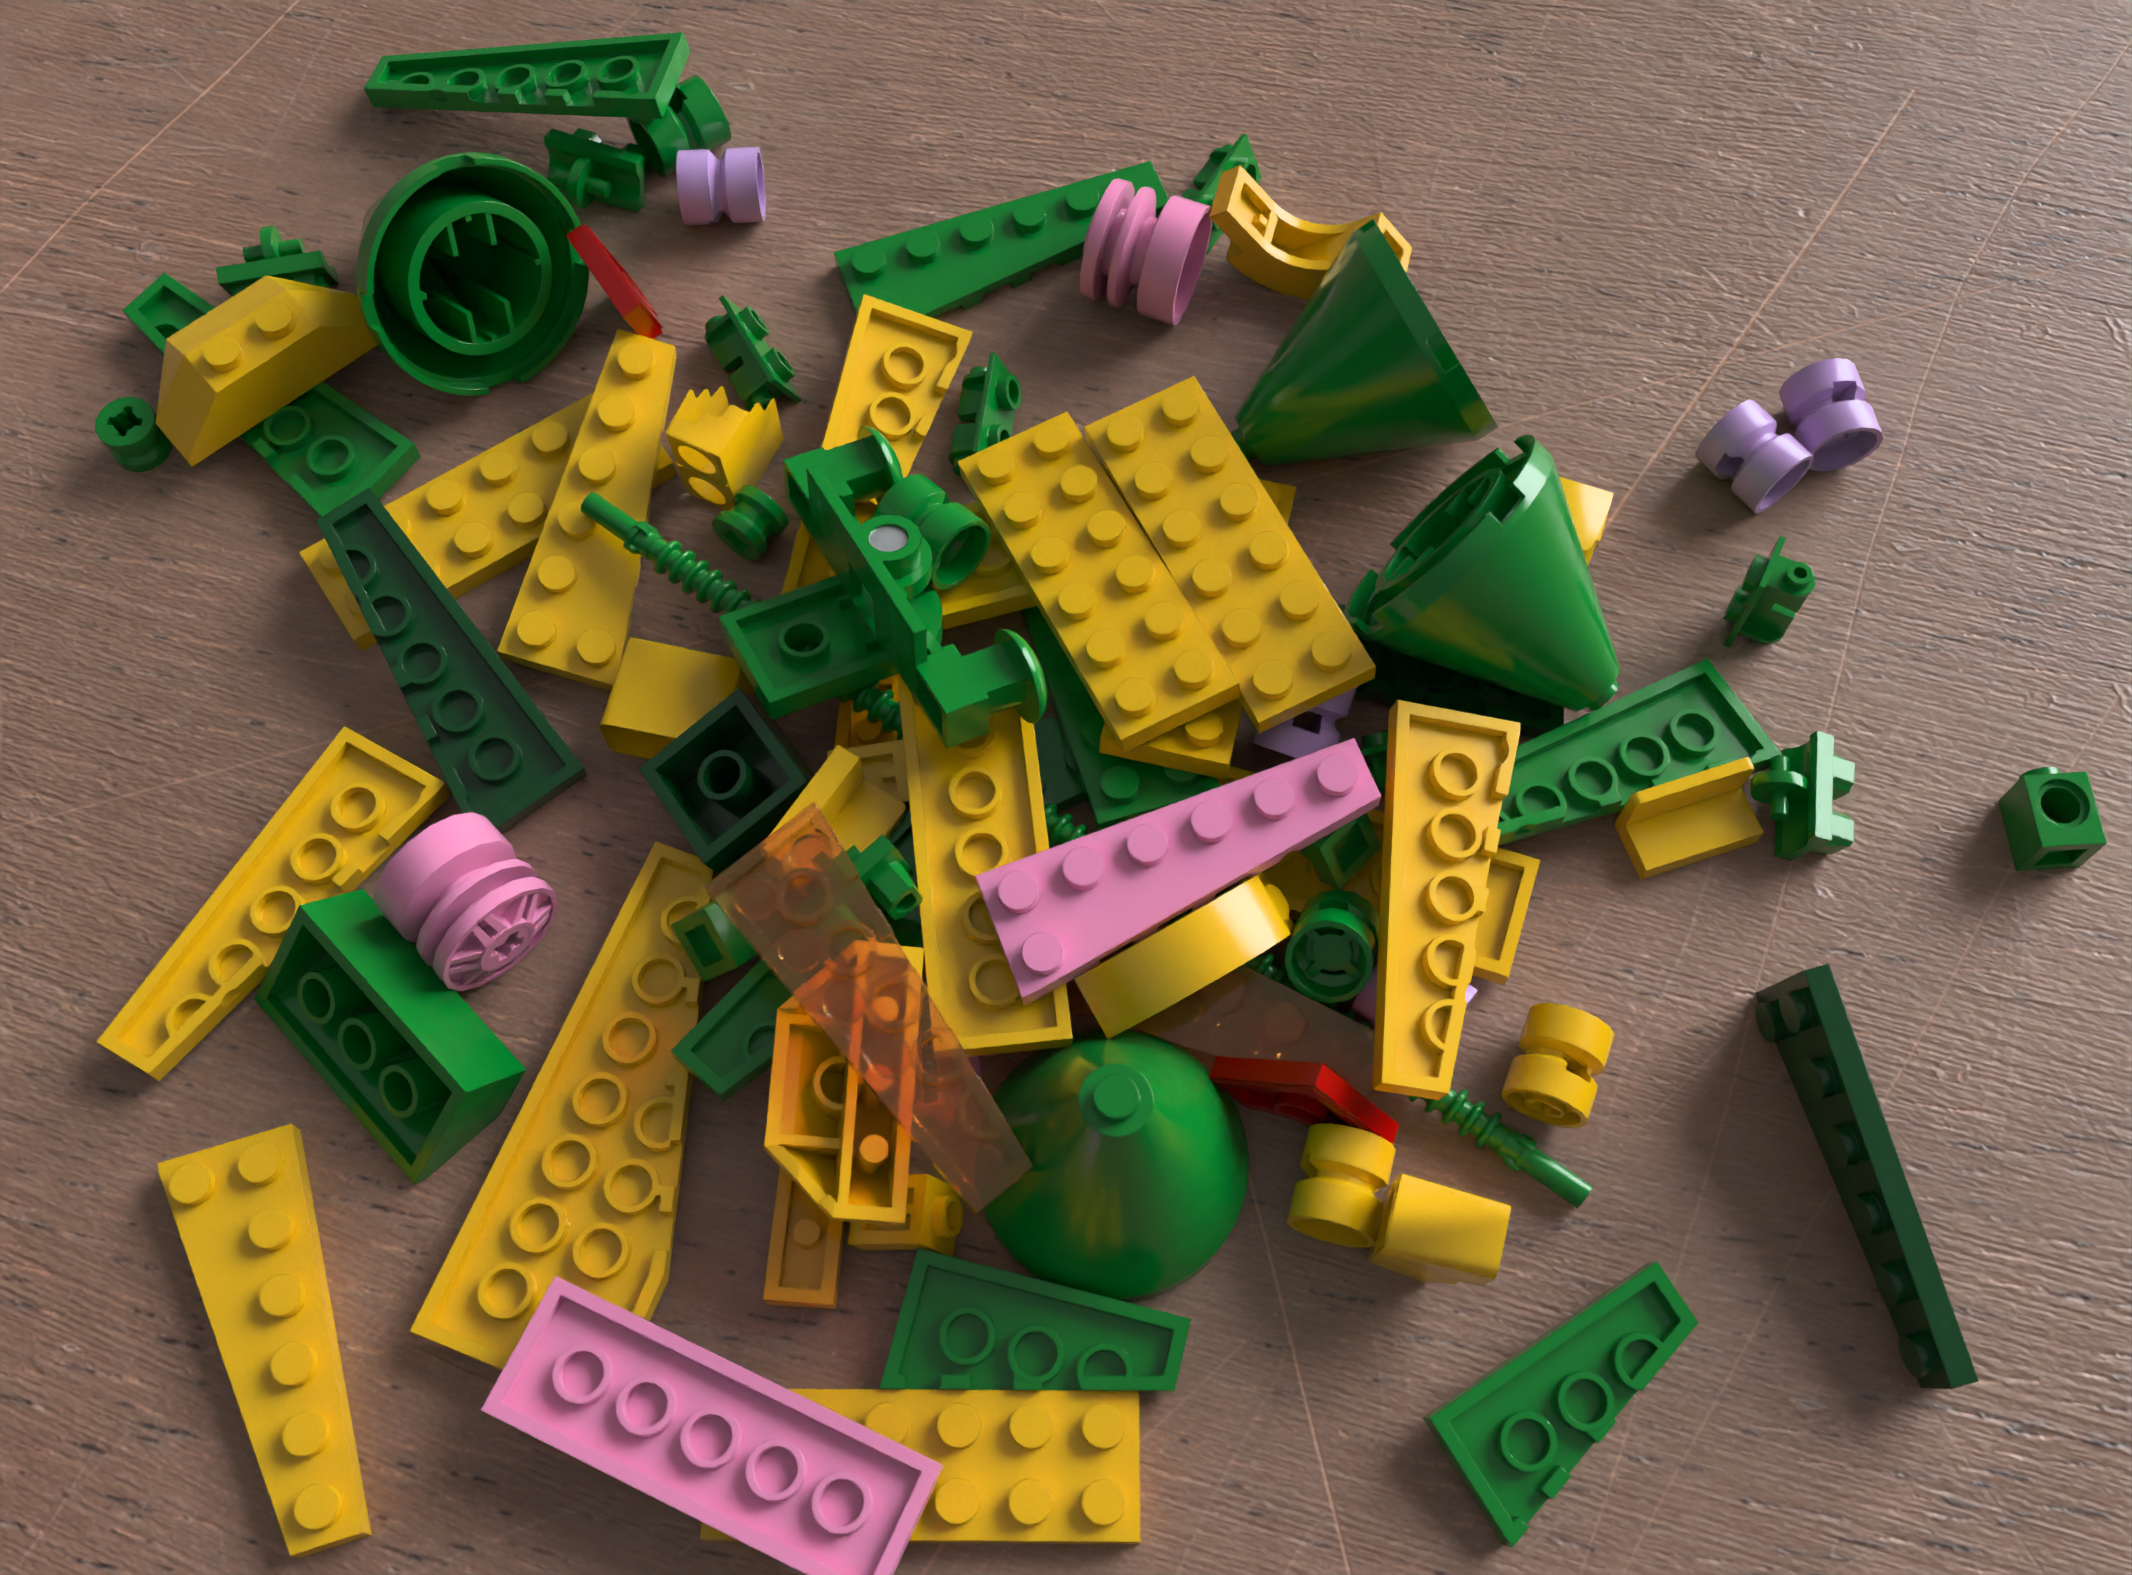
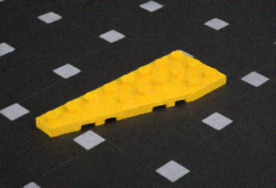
(598, 1144)

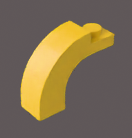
(1279, 247)
(1186, 955)

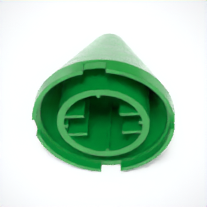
(470, 273)
(1360, 370)
(1496, 586)
(1129, 1168)

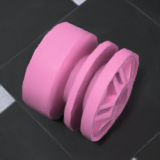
(1135, 248)
(465, 900)

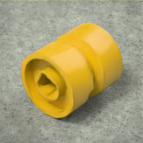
(1559, 1059)
(1339, 1196)

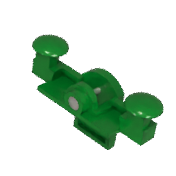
(876, 611)

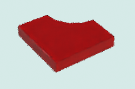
(616, 282)
(1300, 1093)

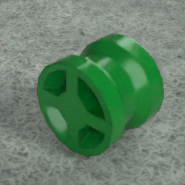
(132, 435)
(750, 523)

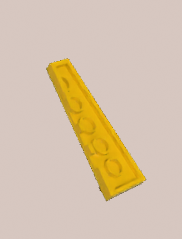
(888, 381)
(581, 579)
(1438, 843)
(318, 845)
(267, 1296)

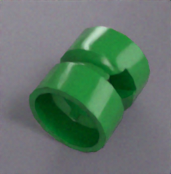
(689, 123)
(952, 531)
(1333, 946)

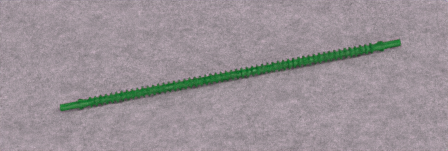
(643, 539)

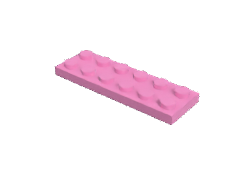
(711, 1438)

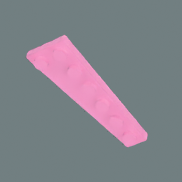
(1120, 883)

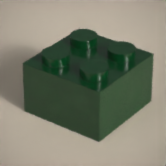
(728, 779)

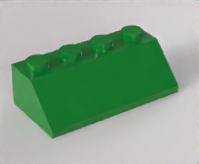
(387, 1032)

